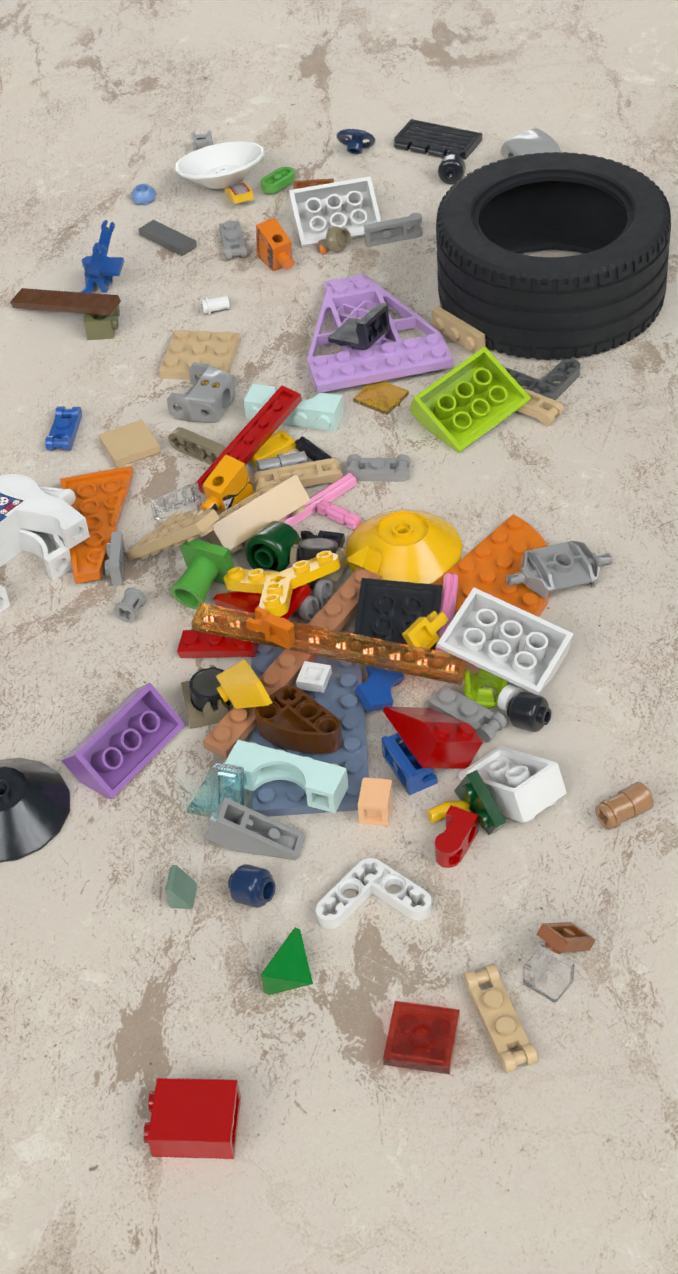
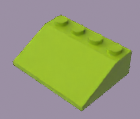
(468, 401)

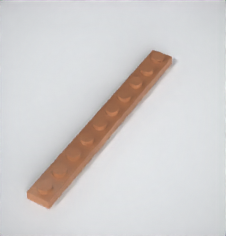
(285, 669)

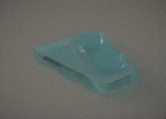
(221, 782)

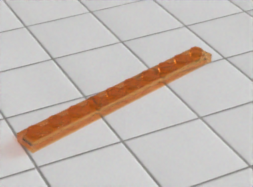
(338, 645)

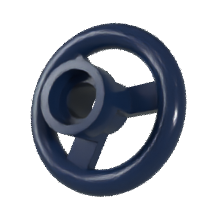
(355, 140)

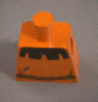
(273, 245)

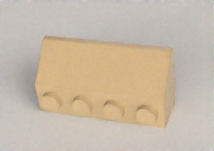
(266, 505)

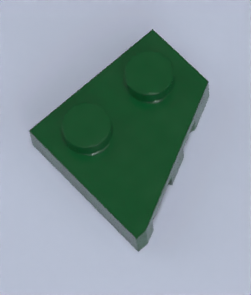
(474, 791)

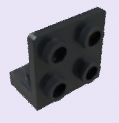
(364, 331)

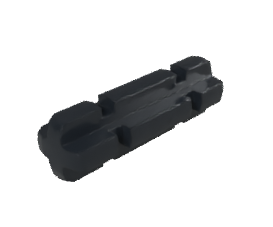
(311, 450)

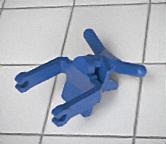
(99, 267)

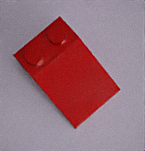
(435, 737)

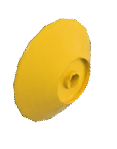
(412, 543)

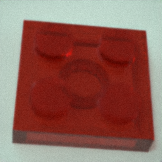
(421, 1037)

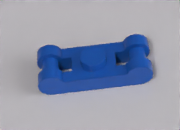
(64, 430)

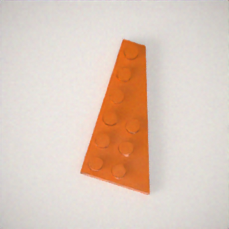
(101, 501)

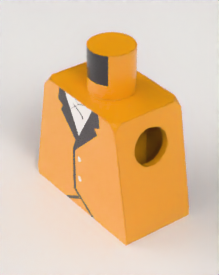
(226, 485)

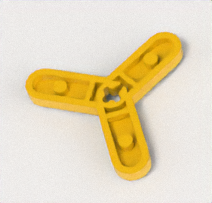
(278, 586)

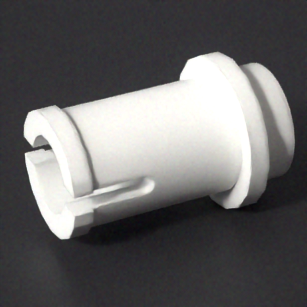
(214, 304)

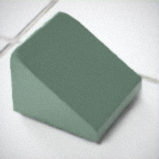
(180, 889)

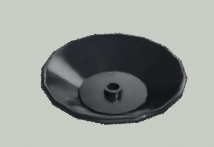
(31, 807)

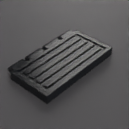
(436, 139)

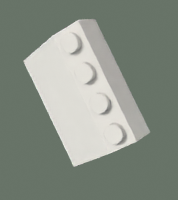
(340, 204)
(506, 641)

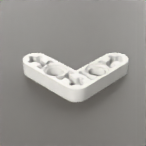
(373, 885)

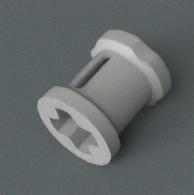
(201, 140)
(130, 605)

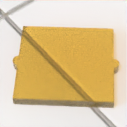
(381, 396)

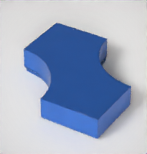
(377, 689)

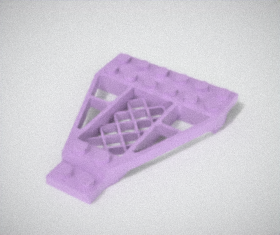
(383, 359)

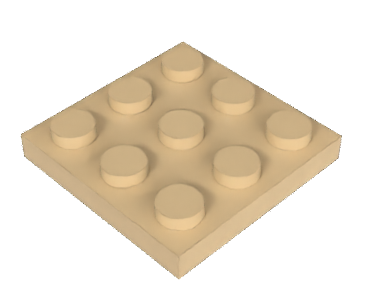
(201, 347)

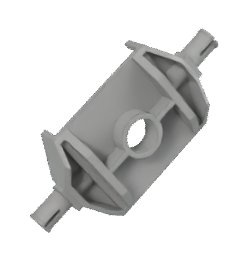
(543, 573)

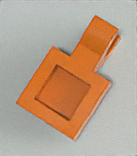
(275, 628)

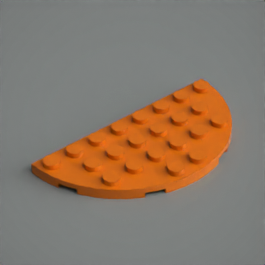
(496, 558)

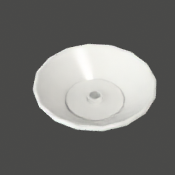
(220, 164)

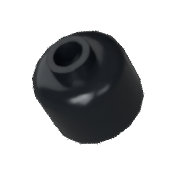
(451, 169)
(529, 711)

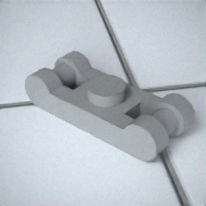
(379, 468)

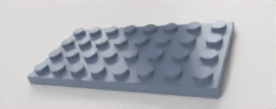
(339, 698)

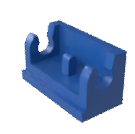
(406, 766)

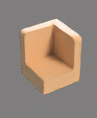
(375, 801)

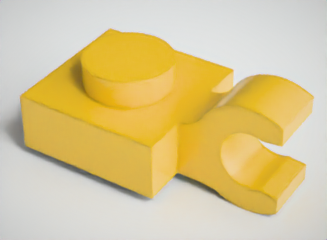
(423, 630)

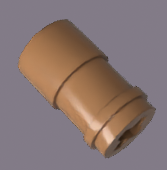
(625, 805)

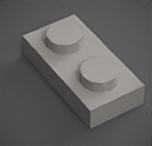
(116, 562)

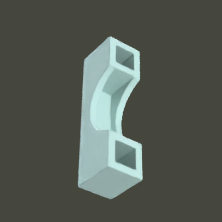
(319, 412)
(322, 782)

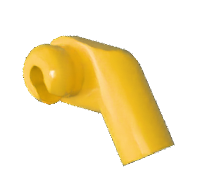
(439, 812)

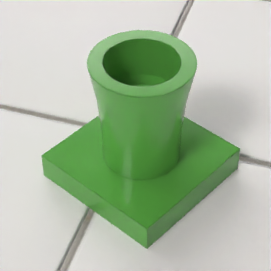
(204, 565)

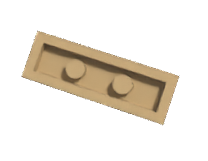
(457, 330)

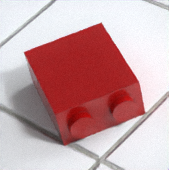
(193, 1118)

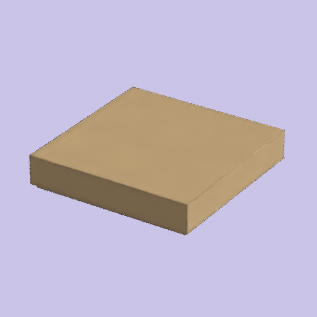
(129, 443)

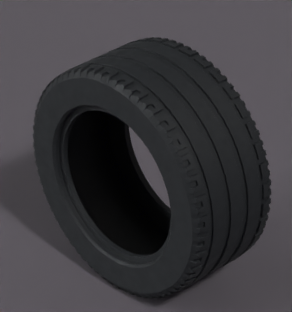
(554, 303)

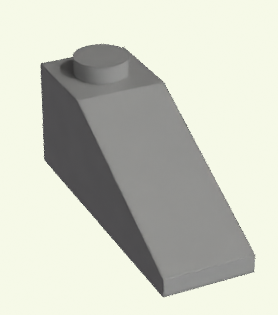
(252, 832)

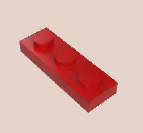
(207, 645)

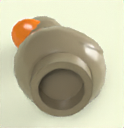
(335, 240)

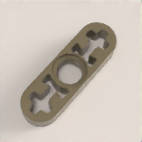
(195, 445)

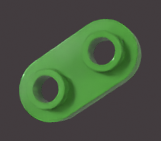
(277, 180)

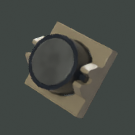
(311, 547)
(203, 700)

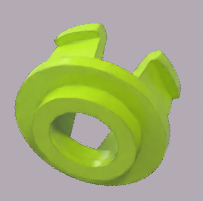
(482, 679)

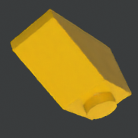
(242, 687)

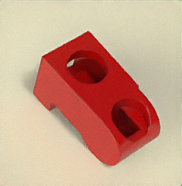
(457, 838)

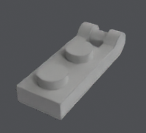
(393, 230)
(232, 239)
(462, 708)

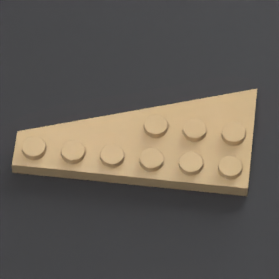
(174, 531)

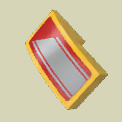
(239, 193)

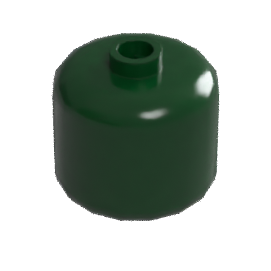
(271, 546)

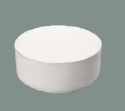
(506, 694)

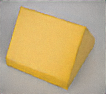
(366, 558)

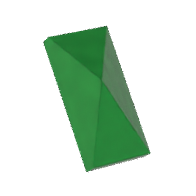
(287, 967)

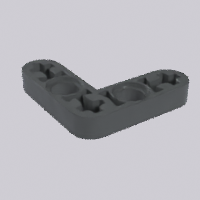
(546, 386)

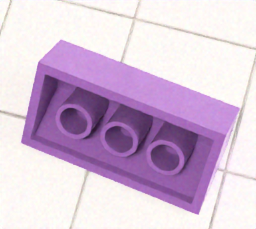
(124, 742)

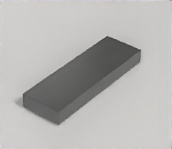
(167, 237)

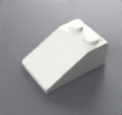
(519, 782)

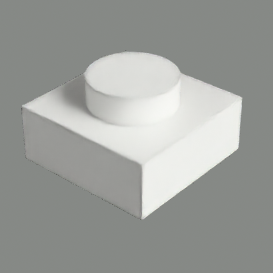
(314, 676)

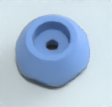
(143, 194)

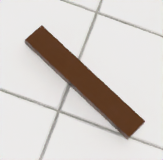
(65, 301)

